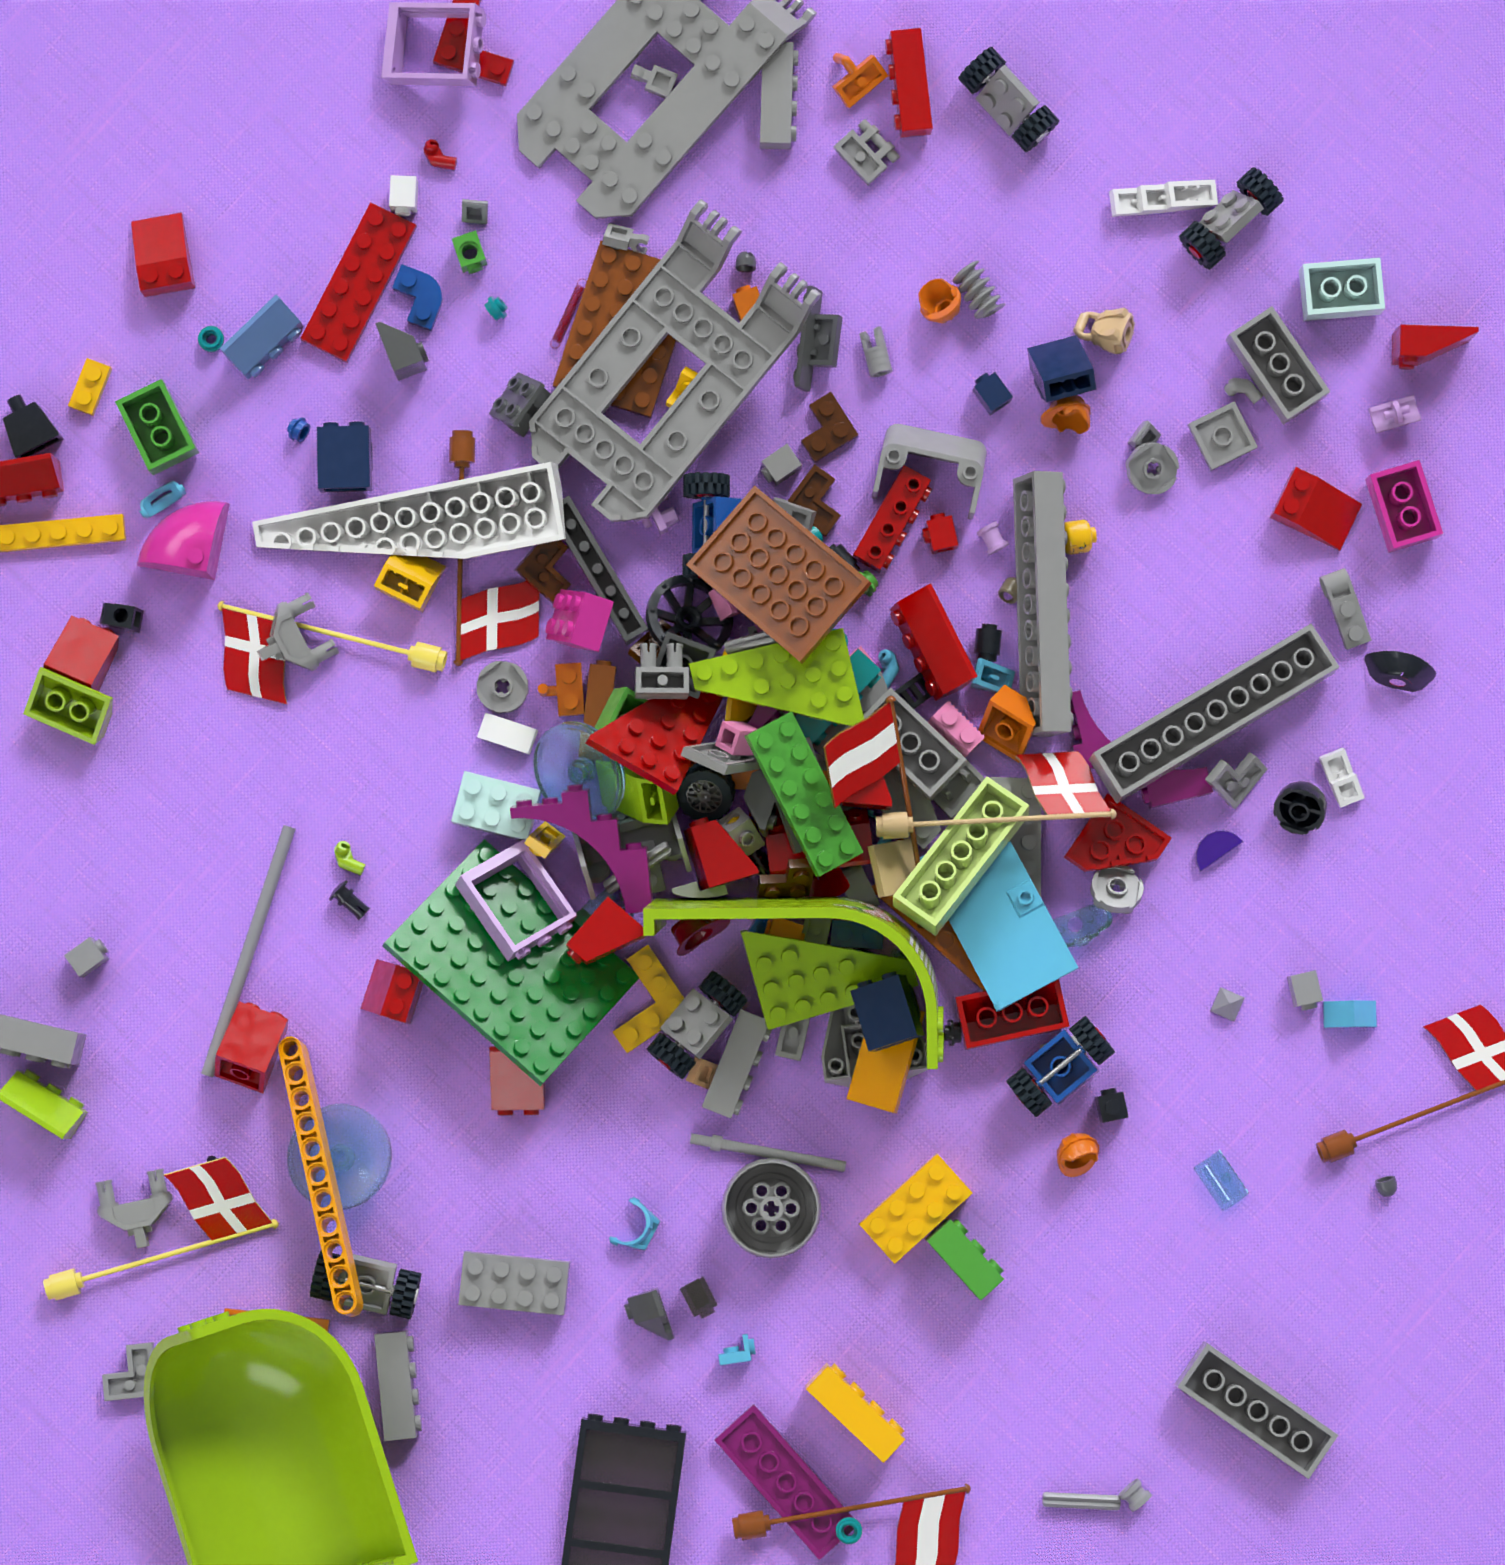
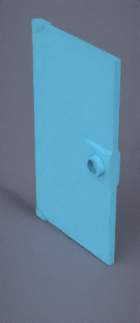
(1010, 933)

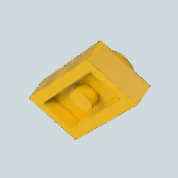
(90, 387)
(544, 840)

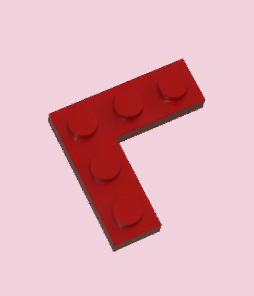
(452, 47)

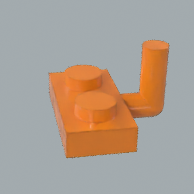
(859, 79)
(567, 689)

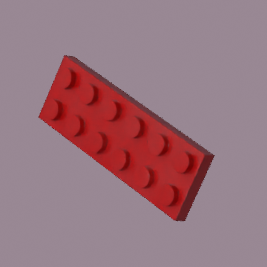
(358, 282)

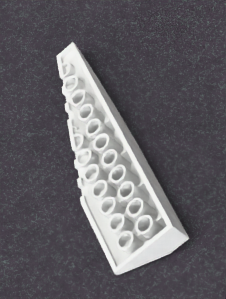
(437, 520)

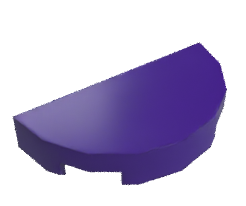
(1214, 847)

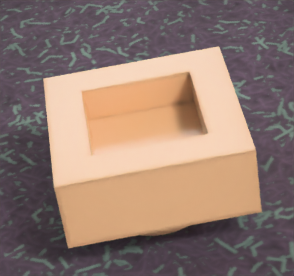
(702, 1073)

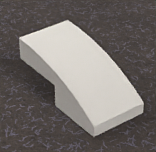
(507, 733)
(1341, 777)

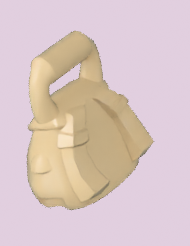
(1110, 330)

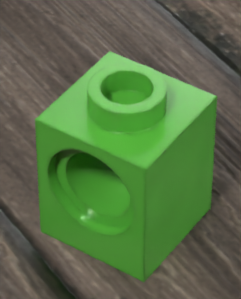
(465, 242)

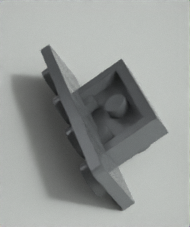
(817, 343)

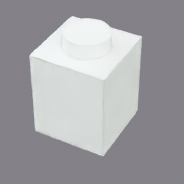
(403, 194)

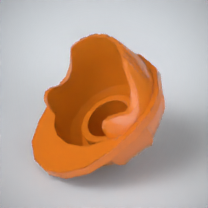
(939, 301)
(1068, 414)
(1077, 1154)

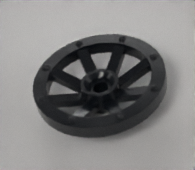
(687, 612)

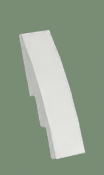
(1163, 198)

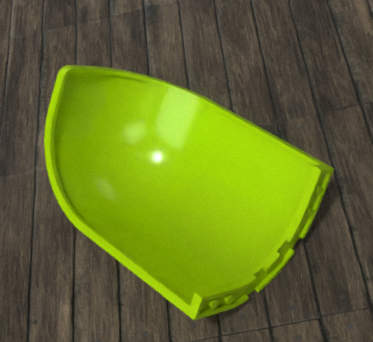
(270, 1446)

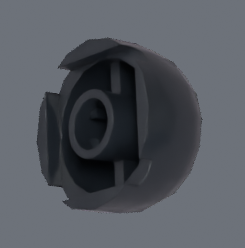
(1300, 807)

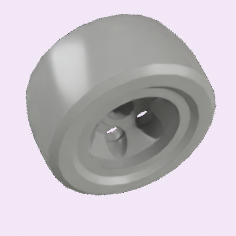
(799, 1225)

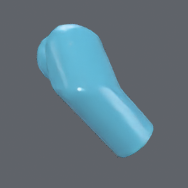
(889, 665)

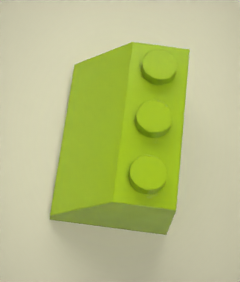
(69, 706)
(43, 1104)

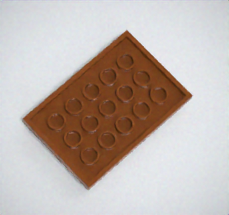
(609, 286)
(778, 574)

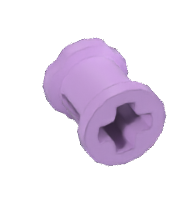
(992, 538)

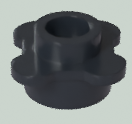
(952, 1032)

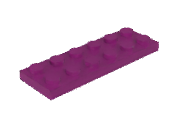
(783, 1479)

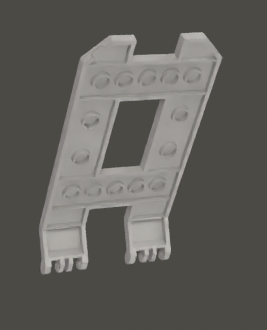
(723, 63)
(662, 305)

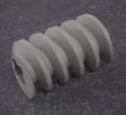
(977, 291)

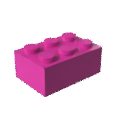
(1404, 506)
(579, 620)

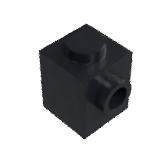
(1111, 1105)

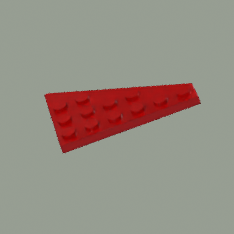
(654, 735)

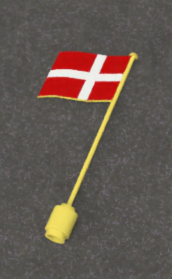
(247, 633)
(217, 1203)

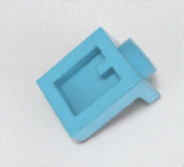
(733, 1355)

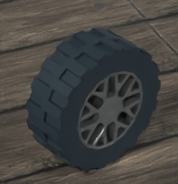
(705, 793)

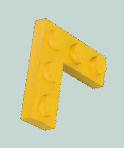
(663, 991)

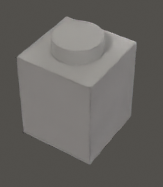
(780, 465)
(87, 956)
(1305, 990)

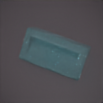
(1221, 1180)

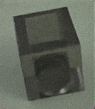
(699, 1297)

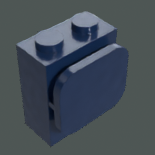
(1061, 369)
(344, 457)
(887, 1011)

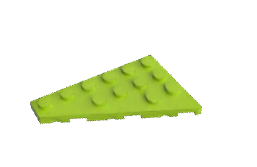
(775, 679)
(811, 978)

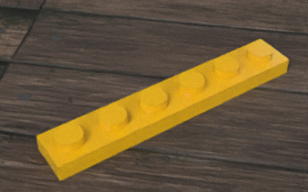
(62, 533)

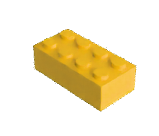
(915, 1208)
(858, 1415)

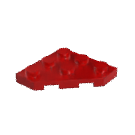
(1116, 841)

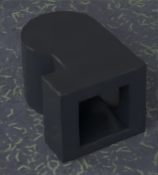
(121, 616)

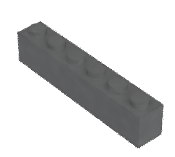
(601, 574)

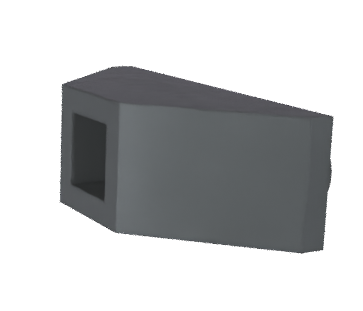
(761, 803)

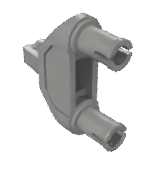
(287, 641)
(139, 1215)

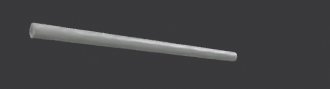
(249, 946)

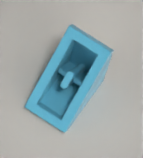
(991, 676)
(1349, 1013)

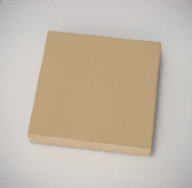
(891, 865)

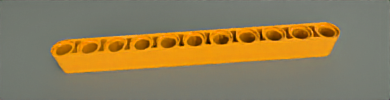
(328, 1185)

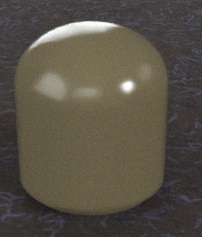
(1009, 586)

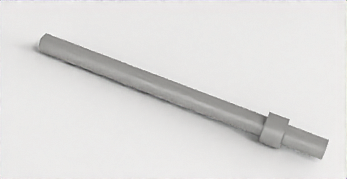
(717, 1143)

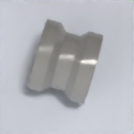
(1135, 1495)

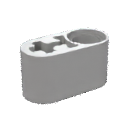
(859, 885)

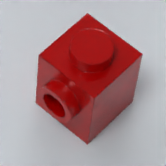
(940, 533)

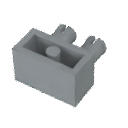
(661, 682)

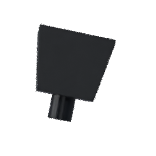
(29, 428)

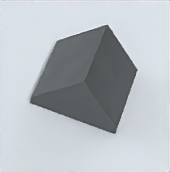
(692, 653)

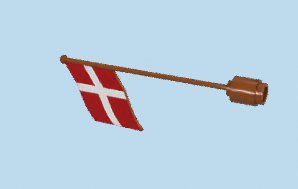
(496, 615)
(1475, 1049)

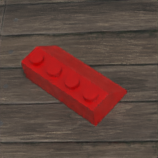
(29, 478)
(933, 643)
(780, 850)
(1032, 1015)

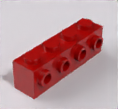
(910, 82)
(891, 519)

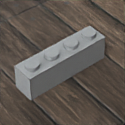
(777, 101)
(735, 1064)
(396, 1385)

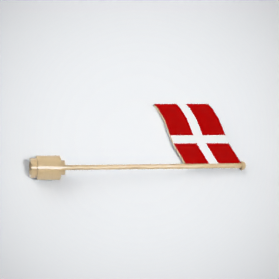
(1060, 785)

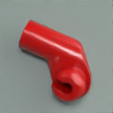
(436, 157)

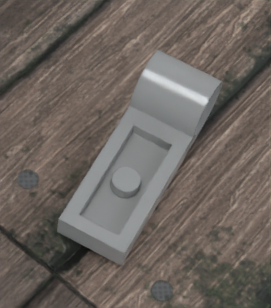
(1345, 608)

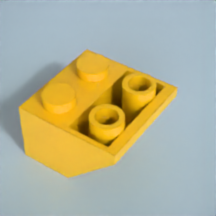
(409, 579)

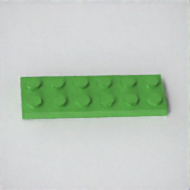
(803, 794)

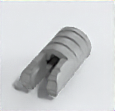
(876, 357)

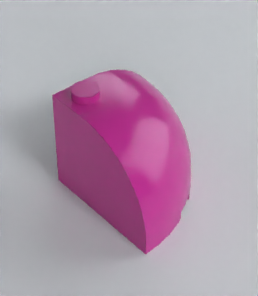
(187, 540)

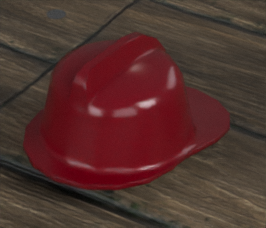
(693, 932)

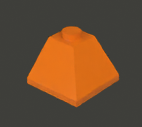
(1008, 722)

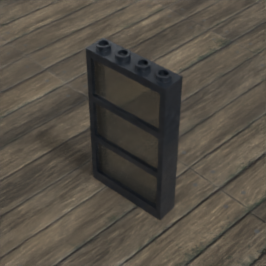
(623, 1493)

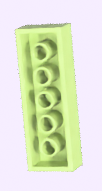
(959, 857)

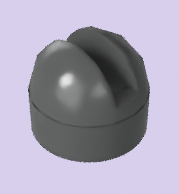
(745, 262)
(1386, 1186)

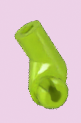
(345, 858)

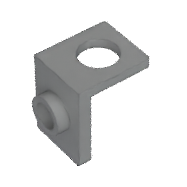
(742, 831)

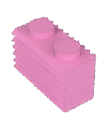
(956, 729)

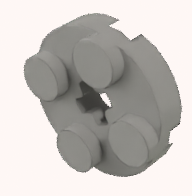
(1166, 471)
(488, 684)
(1114, 901)

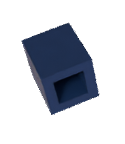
(991, 392)

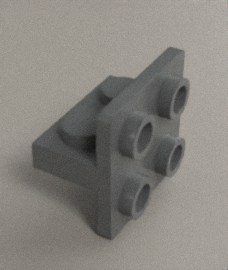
(519, 403)

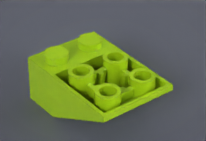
(646, 800)

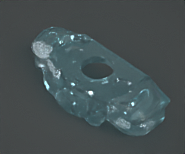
(1093, 922)

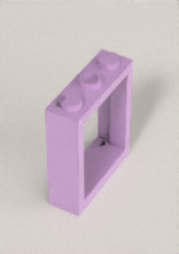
(396, 37)
(543, 883)

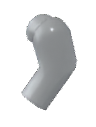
(1245, 386)

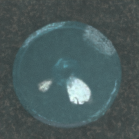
(566, 760)
(358, 1153)

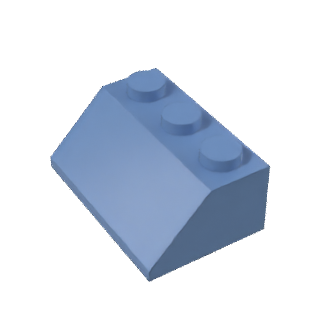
(262, 337)

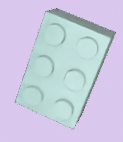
(1341, 289)
(486, 804)

